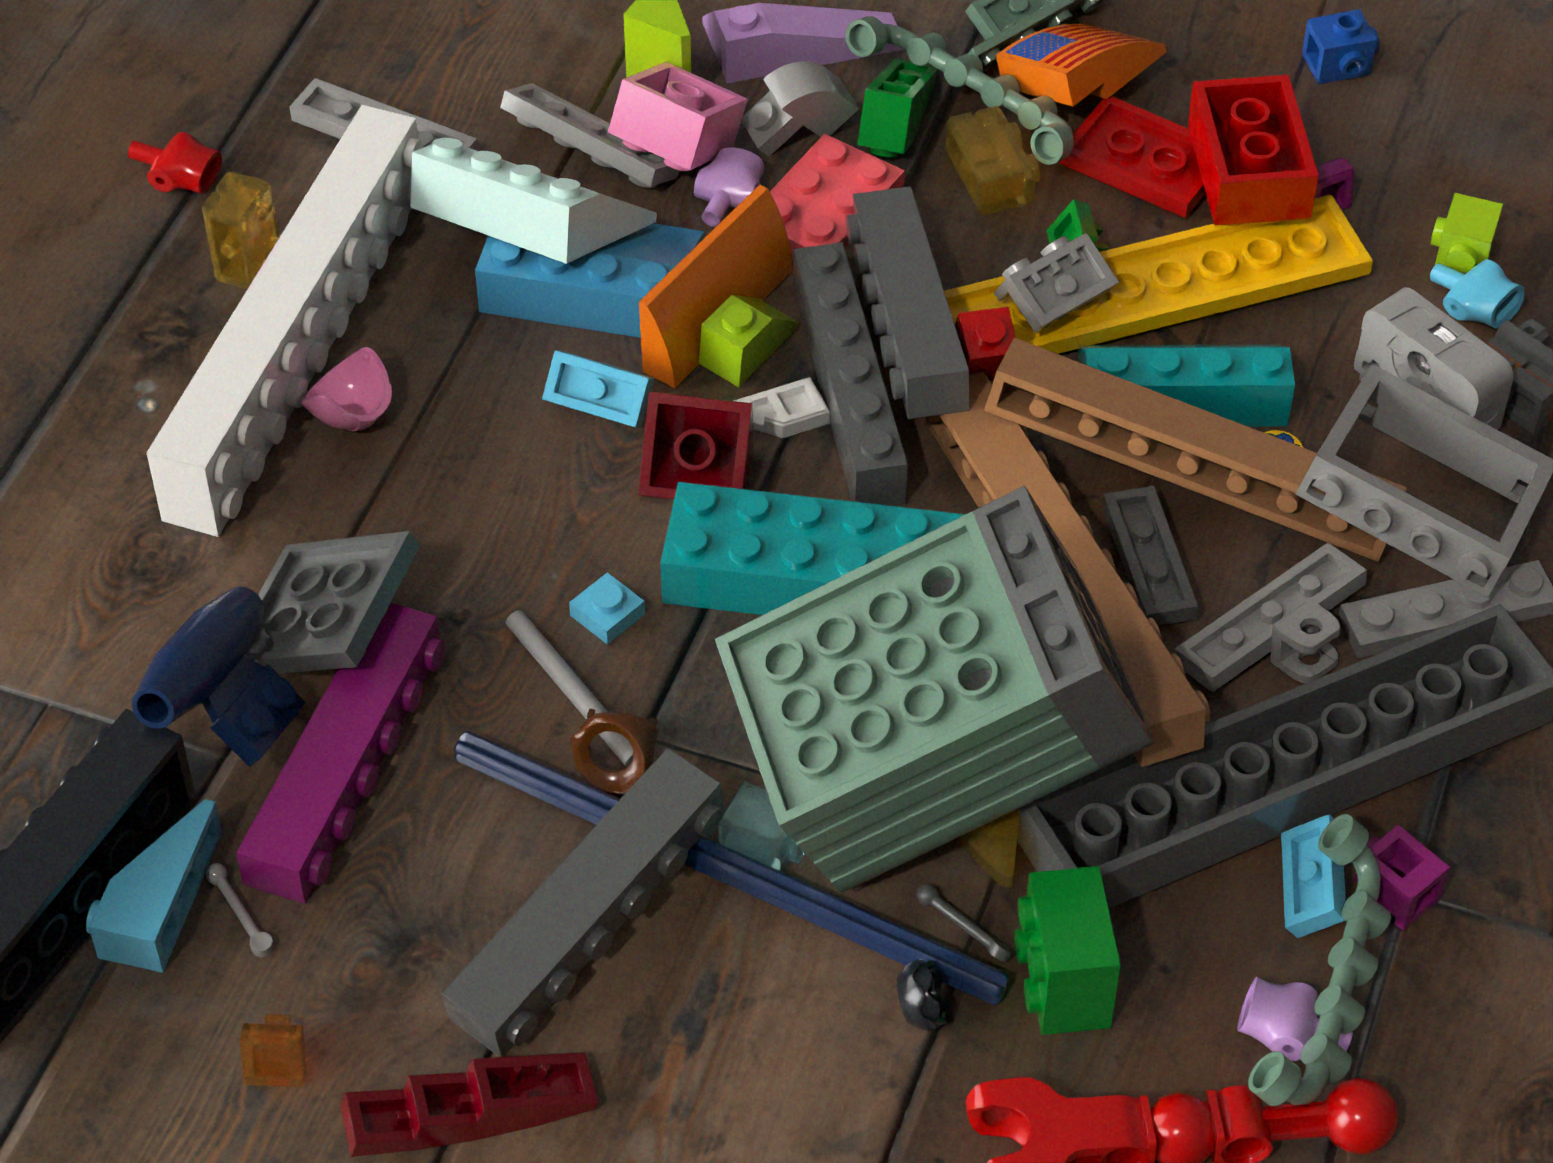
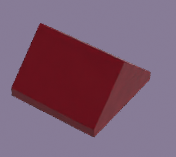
(695, 443)

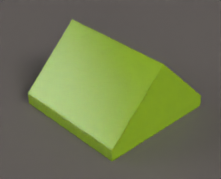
(655, 35)

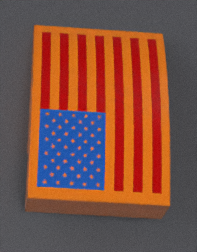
(1077, 61)

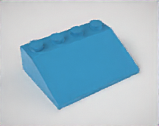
(587, 293)

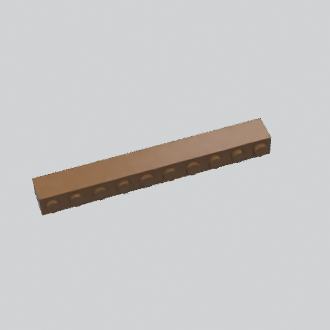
(997, 458)

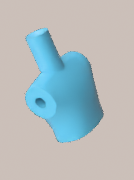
(1480, 294)

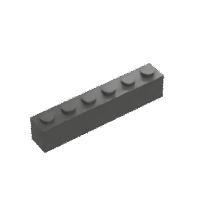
(908, 303)
(849, 376)
(584, 903)

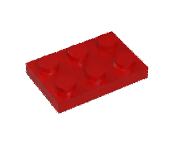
(1139, 155)

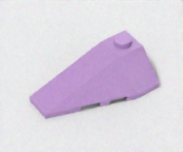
(766, 36)

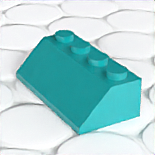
(1232, 381)

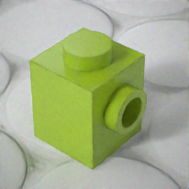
(1466, 233)

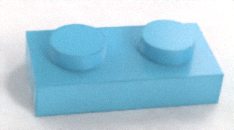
(598, 388)
(1310, 880)

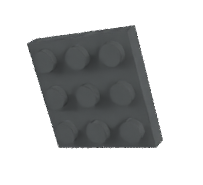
(329, 600)

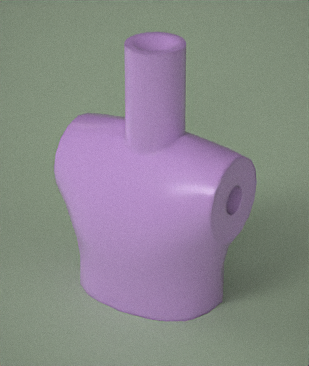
(727, 182)
(1282, 1016)

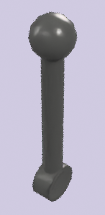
(928, 895)

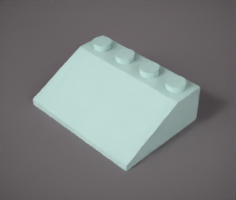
(518, 202)

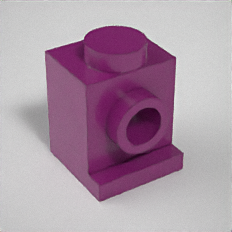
(1409, 874)

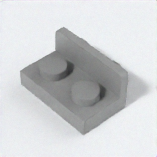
(1058, 282)

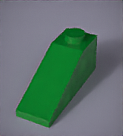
(895, 107)

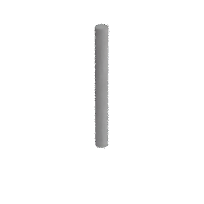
(565, 679)

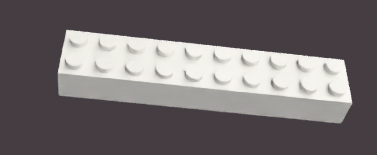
(285, 325)

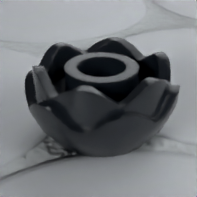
(921, 995)

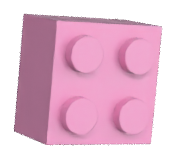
(676, 116)

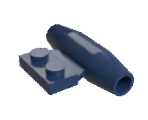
(209, 667)

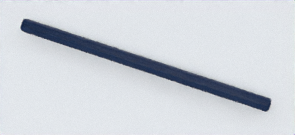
(745, 873)

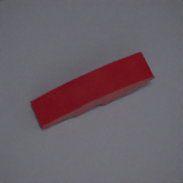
(468, 1106)

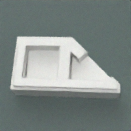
(788, 409)

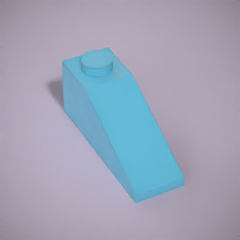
(153, 894)

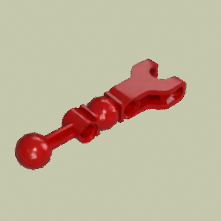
(1177, 1126)

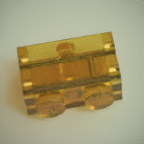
(991, 160)
(240, 228)

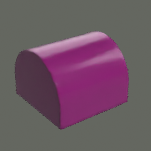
(1336, 179)

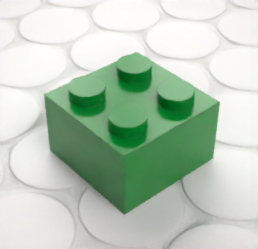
(1068, 950)

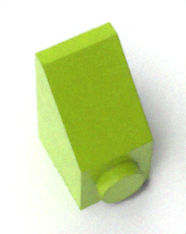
(742, 337)

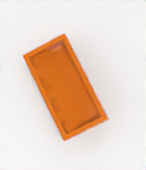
(739, 257)

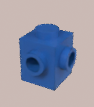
(1339, 46)

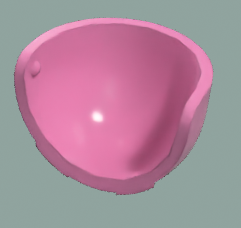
(351, 392)

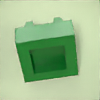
(1074, 222)

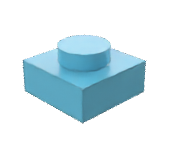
(607, 608)

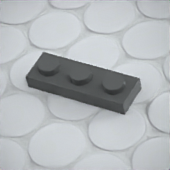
(1149, 555)

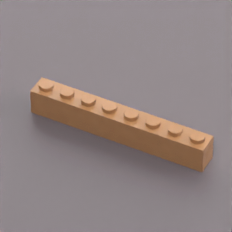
(1167, 441)

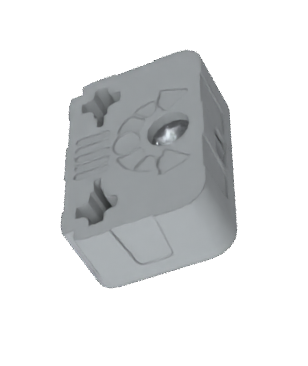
(1436, 355)

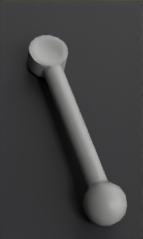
(260, 942)

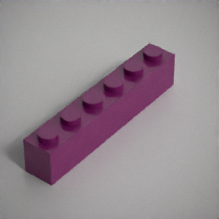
(339, 757)

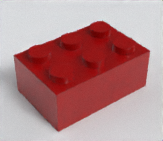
(1252, 150)

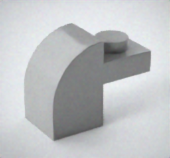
(797, 97)

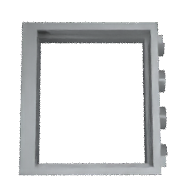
(1448, 438)

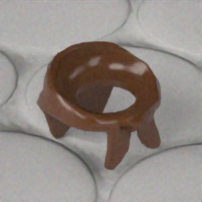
(637, 730)

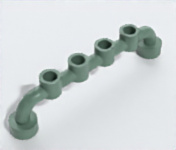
(1048, 143)
(1276, 1076)

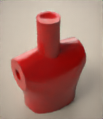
(180, 164)

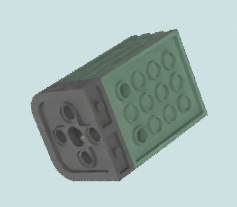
(931, 692)

